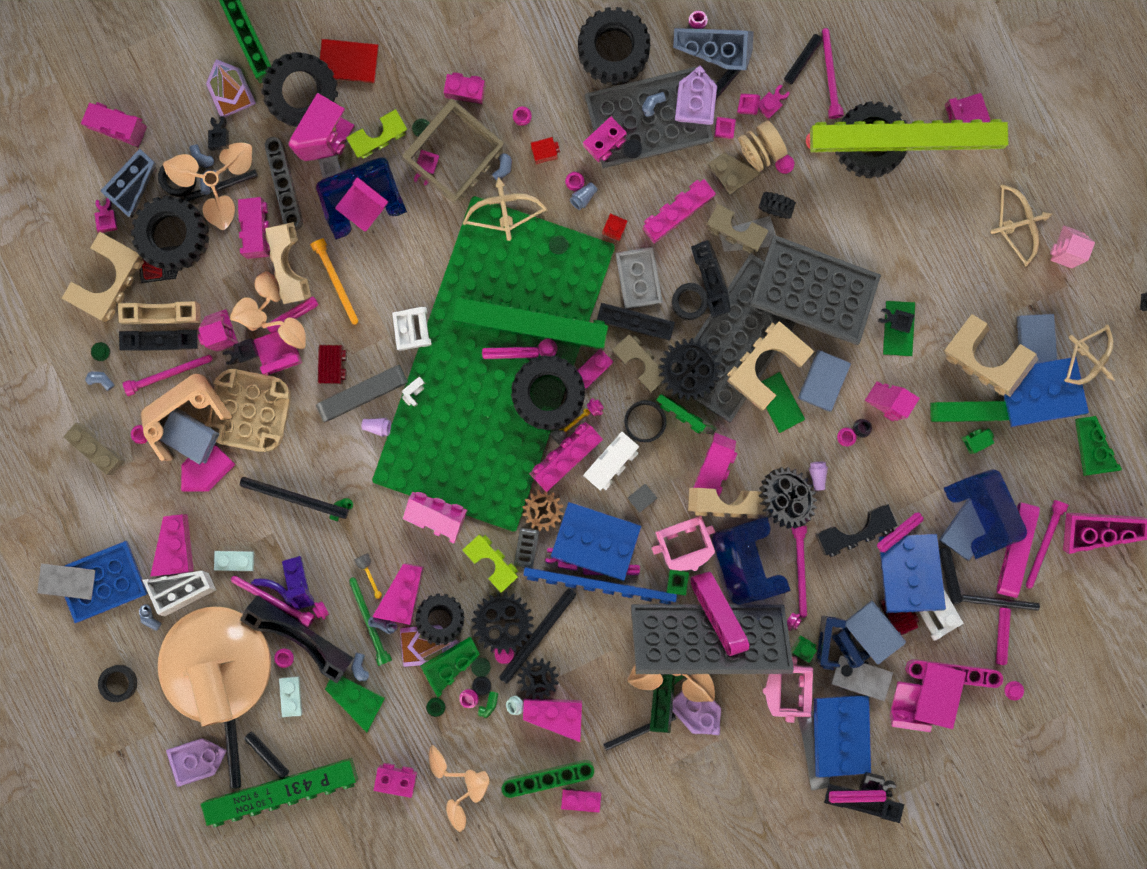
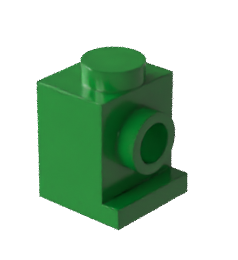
(978, 441)
(680, 588)
(804, 648)

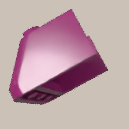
(321, 131)

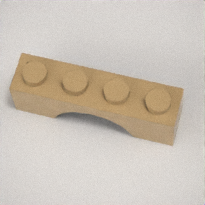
(291, 286)
(159, 313)
(706, 500)

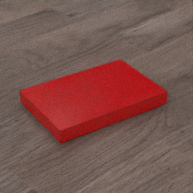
(350, 60)

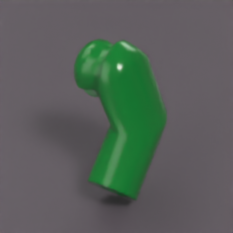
(345, 503)
(490, 707)

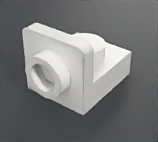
(414, 388)

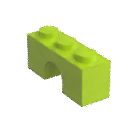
(392, 128)
(481, 548)

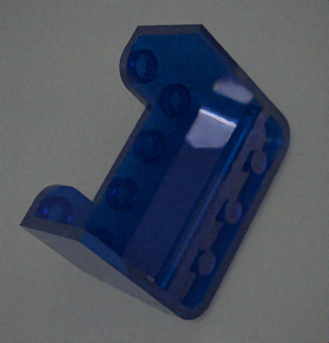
(376, 175)
(994, 509)
(742, 564)

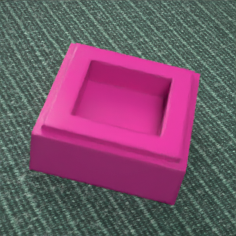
(748, 104)
(725, 128)

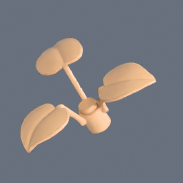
(183, 171)
(249, 315)
(695, 688)
(476, 784)

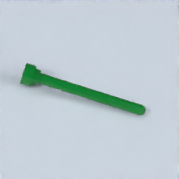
(382, 656)

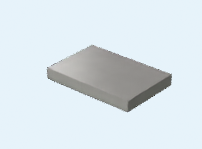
(639, 278)

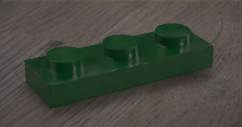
(662, 705)

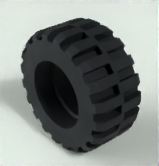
(614, 21)
(281, 70)
(864, 164)
(149, 219)
(548, 366)

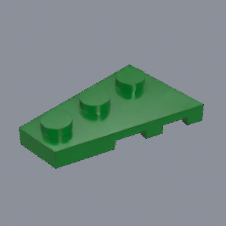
(683, 416)
(1093, 447)
(446, 666)
(356, 701)

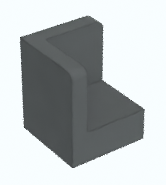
(642, 498)

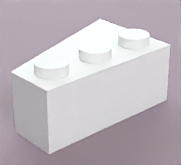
(611, 461)
(177, 591)

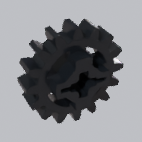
(545, 684)

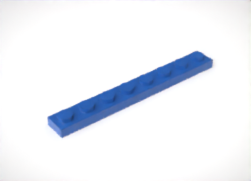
(591, 584)

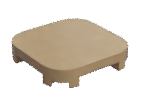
(257, 408)

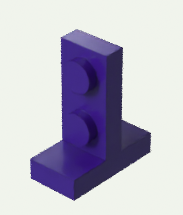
(297, 585)

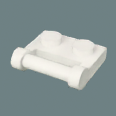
(405, 329)
(948, 619)

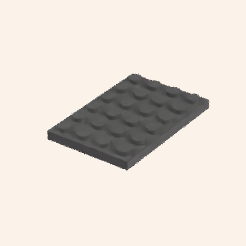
(657, 132)
(815, 290)

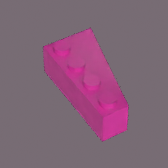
(1099, 530)

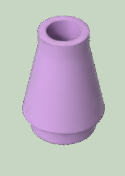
(377, 426)
(818, 474)

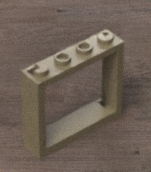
(453, 107)

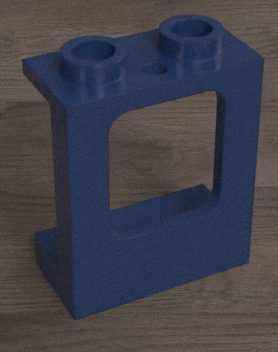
(824, 641)
(848, 648)

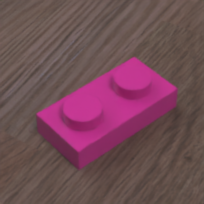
(594, 367)
(581, 800)

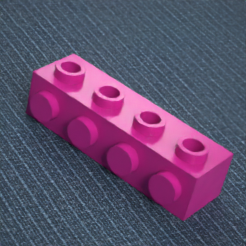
(676, 213)
(566, 456)

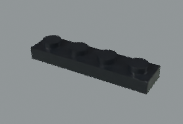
(636, 321)

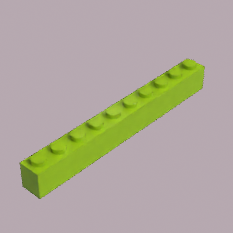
(908, 137)

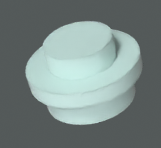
(514, 705)

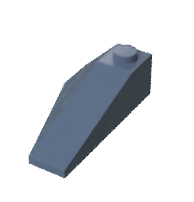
(722, 47)

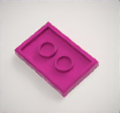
(940, 695)

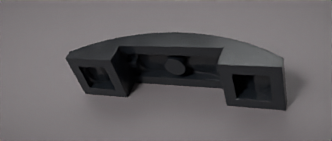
(712, 277)
(158, 340)
(887, 810)

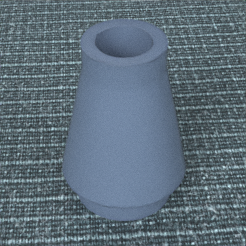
(583, 196)

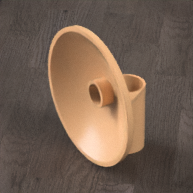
(213, 665)

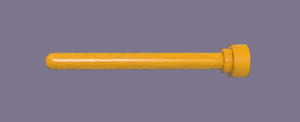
(320, 248)

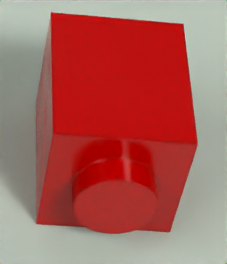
(545, 150)
(614, 227)

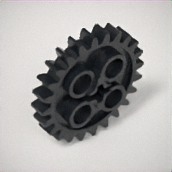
(678, 356)
(793, 507)
(505, 640)

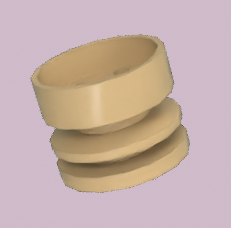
(765, 144)

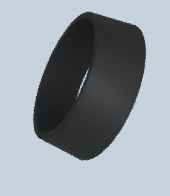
(656, 406)

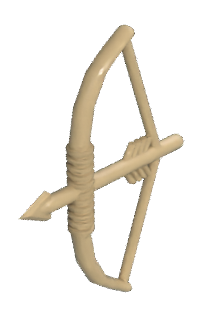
(505, 220)
(1009, 226)
(1083, 349)

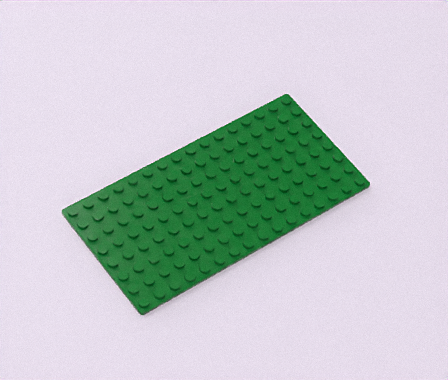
(465, 432)

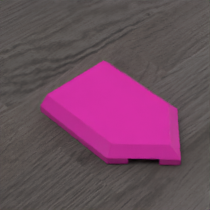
(206, 475)

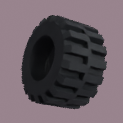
(439, 603)

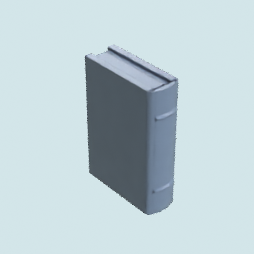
(1038, 335)
(824, 380)
(189, 436)
(963, 531)
(875, 632)

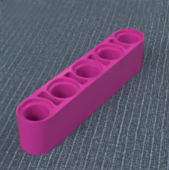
(1017, 554)
(719, 613)
(982, 673)

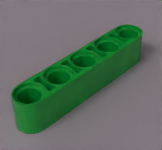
(968, 411)
(540, 785)

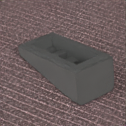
(535, 533)

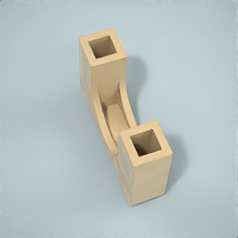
(103, 304)
(778, 339)
(1004, 377)

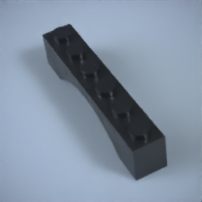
(266, 617)

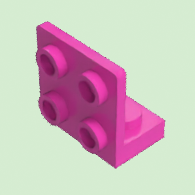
(967, 109)
(361, 204)
(276, 354)
(904, 708)

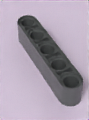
(283, 174)
(361, 393)

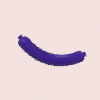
(273, 585)

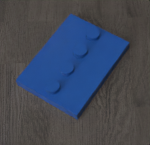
(1046, 395)
(596, 541)
(913, 575)
(115, 582)
(842, 736)

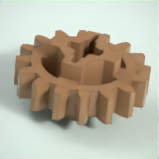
(554, 517)

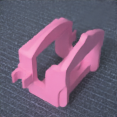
(691, 560)
(773, 693)

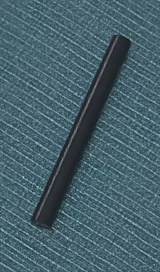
(223, 184)
(1000, 602)
(631, 735)

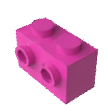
(464, 88)
(605, 139)
(395, 780)

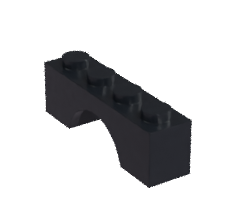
(878, 521)

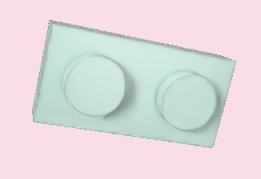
(234, 560)
(290, 696)

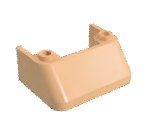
(193, 389)

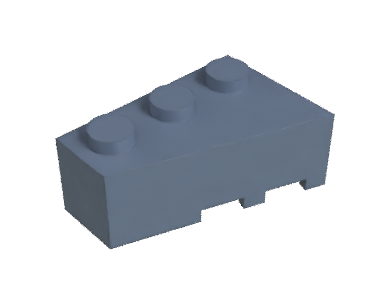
(130, 183)

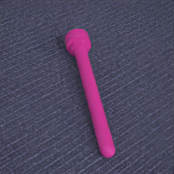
(835, 110)
(132, 387)
(1058, 510)
(799, 534)
(304, 618)

